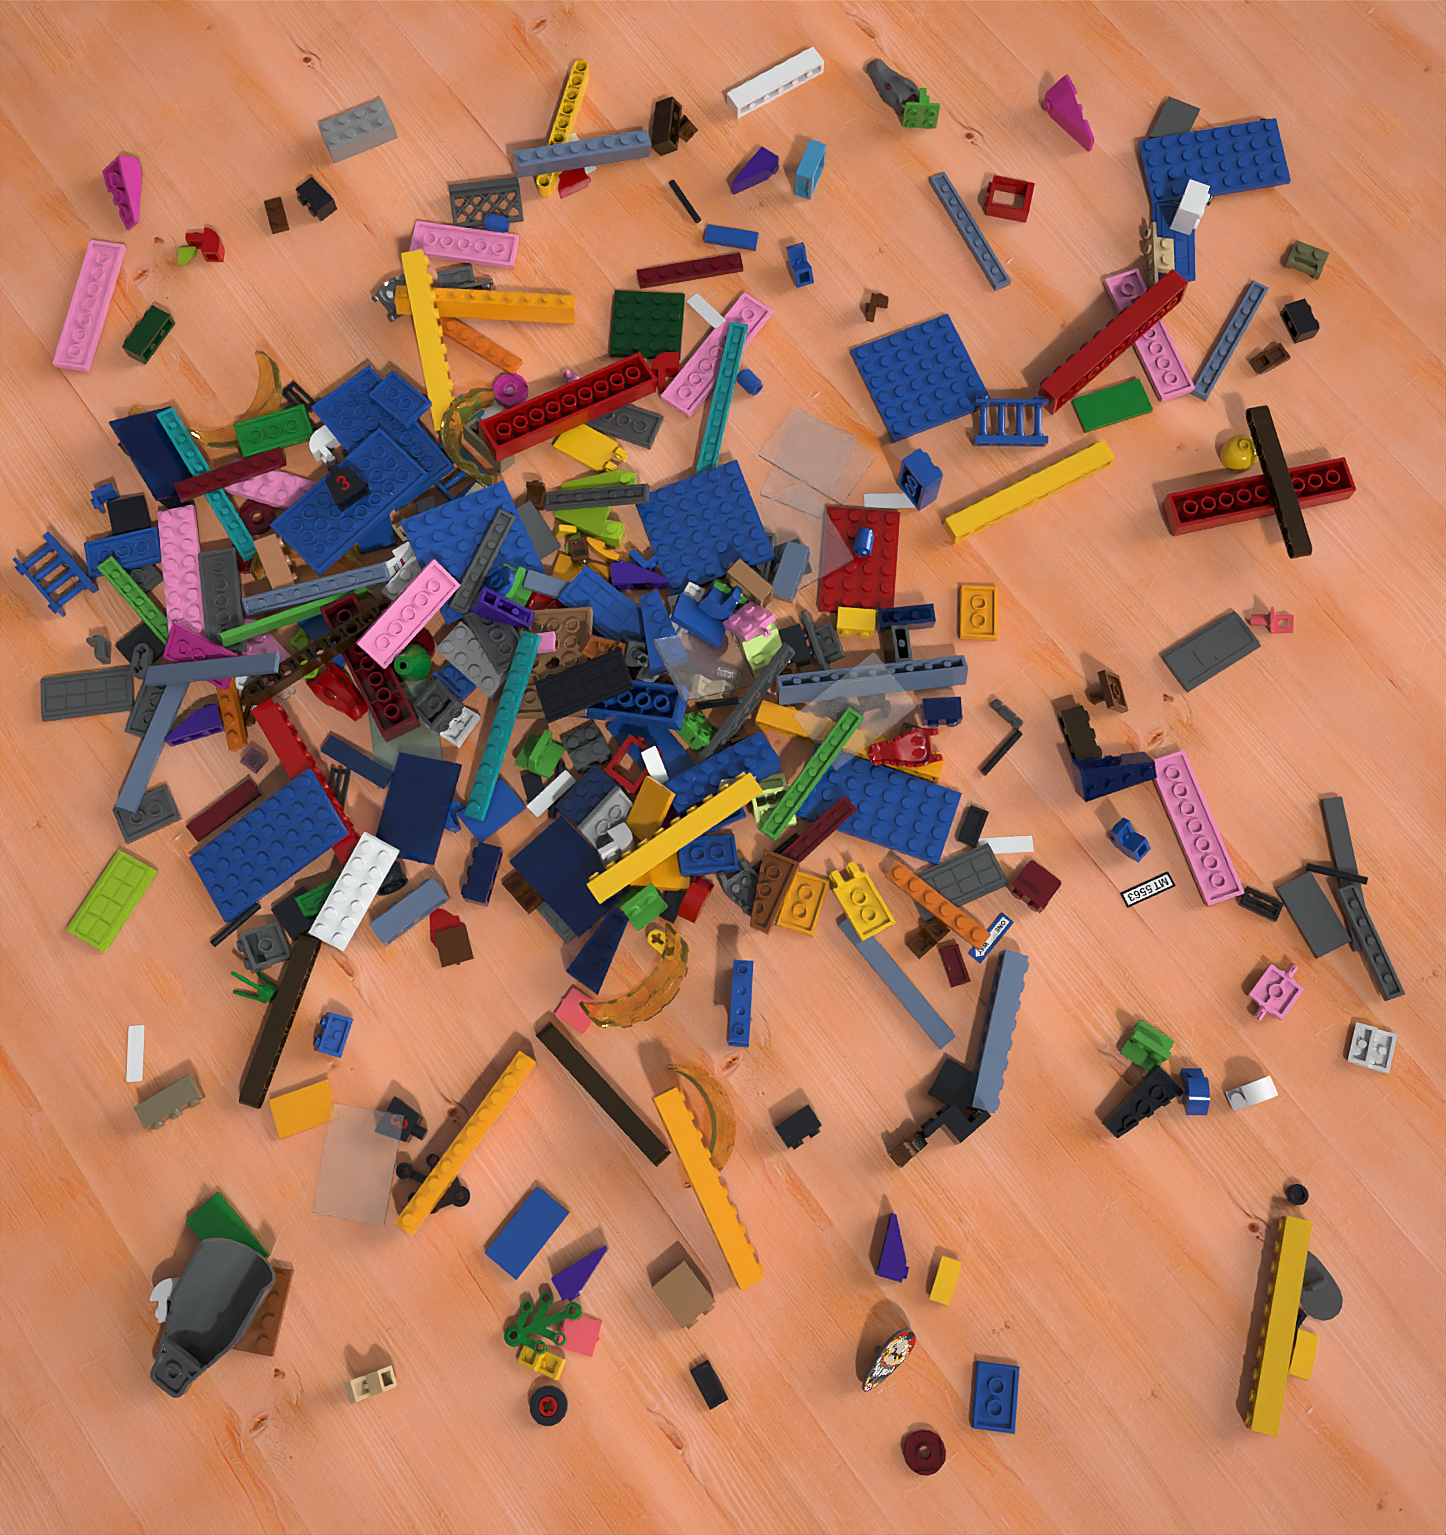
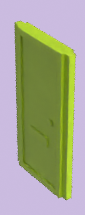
(111, 901)

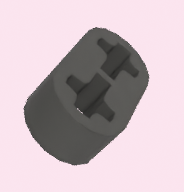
(141, 661)

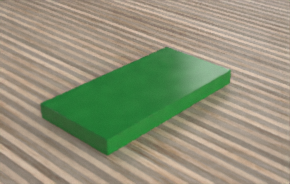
(1112, 405)
(273, 430)
(220, 1220)

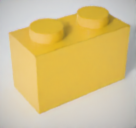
(855, 622)

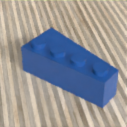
(656, 626)

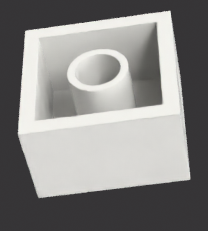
(1191, 207)

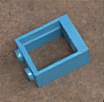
(810, 169)

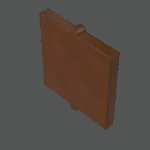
(454, 946)

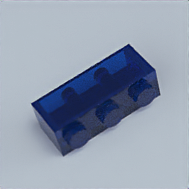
(914, 616)
(482, 874)

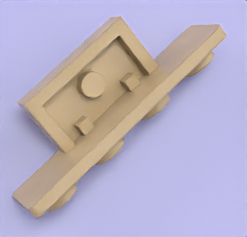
(1158, 253)

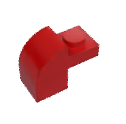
(209, 243)
(664, 366)
(695, 899)

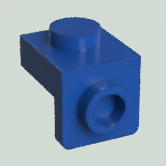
(102, 495)
(638, 560)
(452, 822)

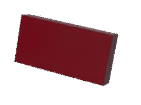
(954, 965)

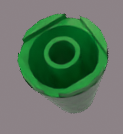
(413, 663)

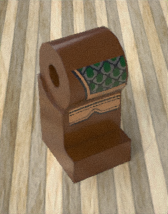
(908, 1149)

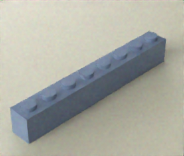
(581, 153)
(997, 1031)

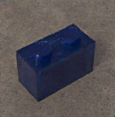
(941, 711)

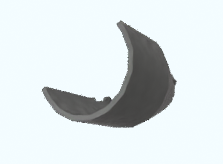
(210, 1311)

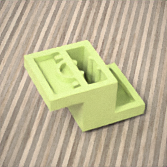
(761, 649)
(773, 790)

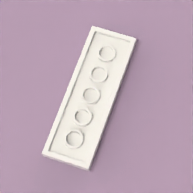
(354, 891)

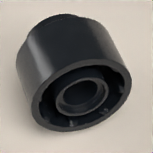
(394, 880)

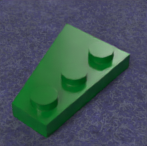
(313, 901)

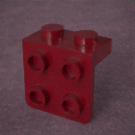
(1035, 886)

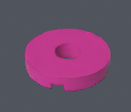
(510, 399)

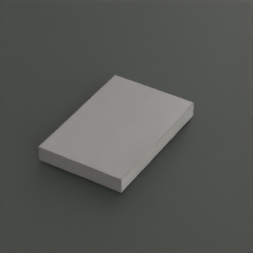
(607, 814)

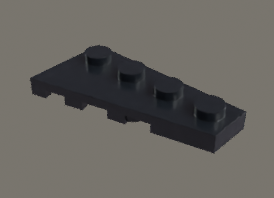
(1148, 1095)

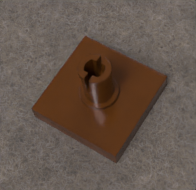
(1111, 692)

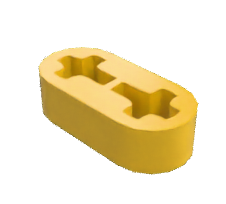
(657, 947)

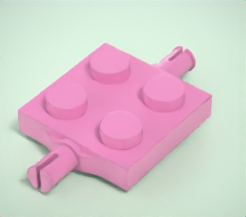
(749, 622)
(1275, 992)

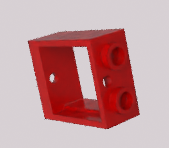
(1010, 186)
(622, 780)

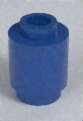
(496, 223)
(749, 382)
(863, 542)

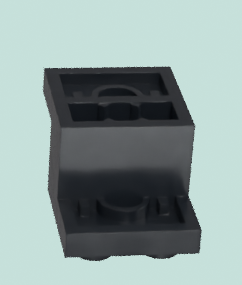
(954, 1123)

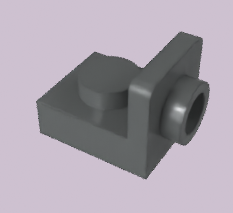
(102, 648)

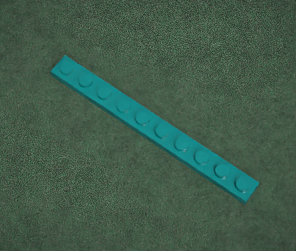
(722, 397)
(217, 499)
(503, 725)

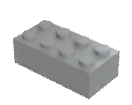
(357, 130)
(468, 657)

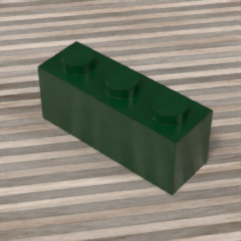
(148, 334)

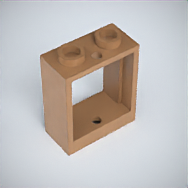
(751, 583)

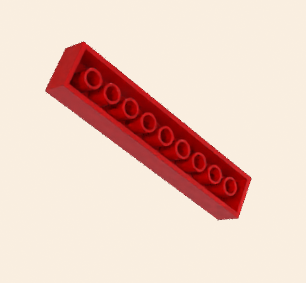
(1113, 340)
(567, 407)
(1249, 497)
(296, 759)

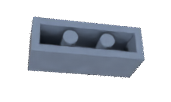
(790, 571)

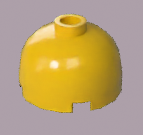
(1238, 453)

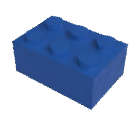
(919, 479)

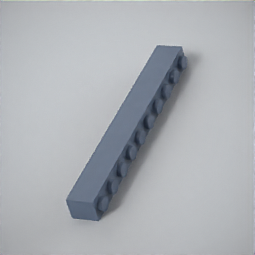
(909, 674)

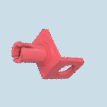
(1272, 621)

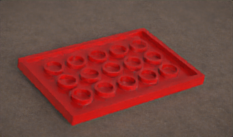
(865, 580)

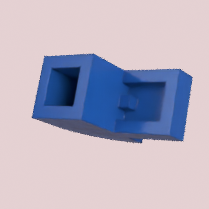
(798, 265)
(719, 605)
(1129, 842)
(1196, 1091)

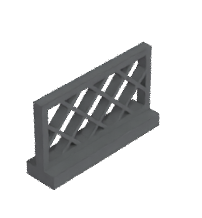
(482, 189)

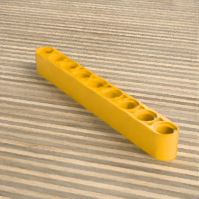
(565, 119)

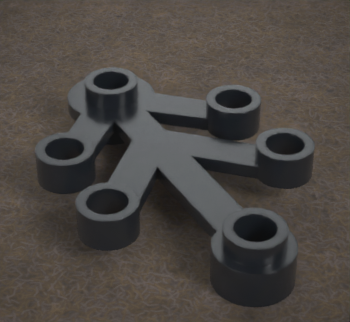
(451, 1192)

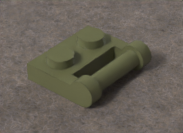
(1309, 256)

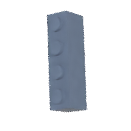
(409, 911)

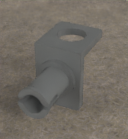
(635, 651)

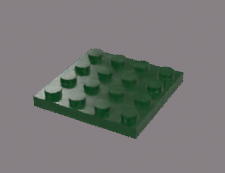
(646, 323)

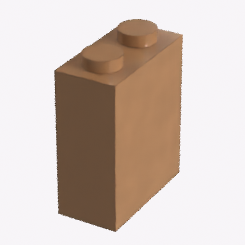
(684, 1295)

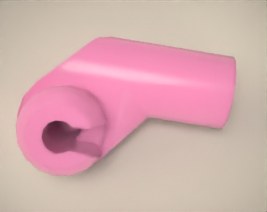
(569, 376)

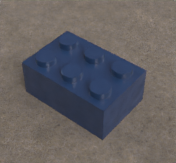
(585, 796)

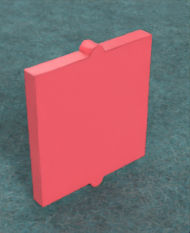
(572, 1012)
(580, 1335)

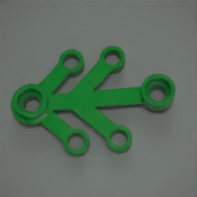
(539, 1324)

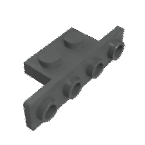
(461, 279)
(824, 641)

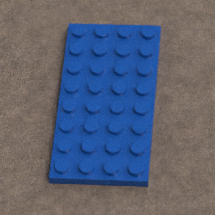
(1222, 157)
(356, 417)
(324, 533)
(890, 806)
(268, 845)

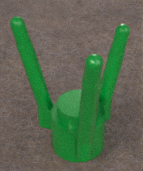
(266, 992)

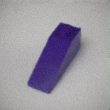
(757, 170)
(633, 577)
(501, 609)
(198, 725)
(892, 1258)
(576, 1276)

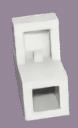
(322, 444)
(621, 842)
(1251, 1093)
(162, 1294)

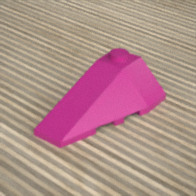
(1067, 113)
(124, 182)

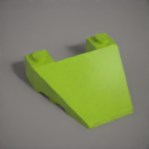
(595, 521)

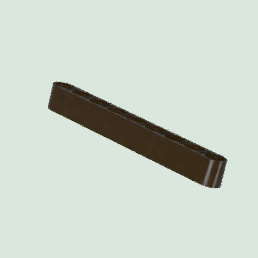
(1278, 482)
(310, 653)
(280, 1021)
(603, 1094)

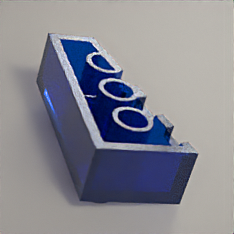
(1111, 774)
(596, 956)

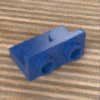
(455, 681)
(332, 1034)

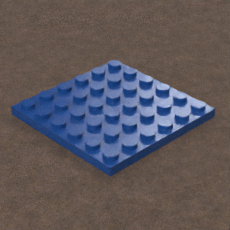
(919, 377)
(704, 527)
(456, 531)

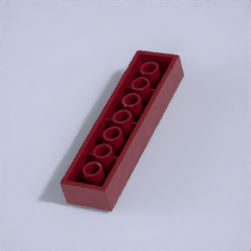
(377, 685)

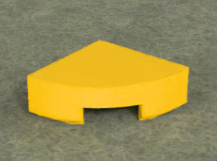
(564, 531)

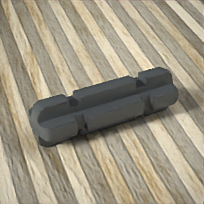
(1006, 714)

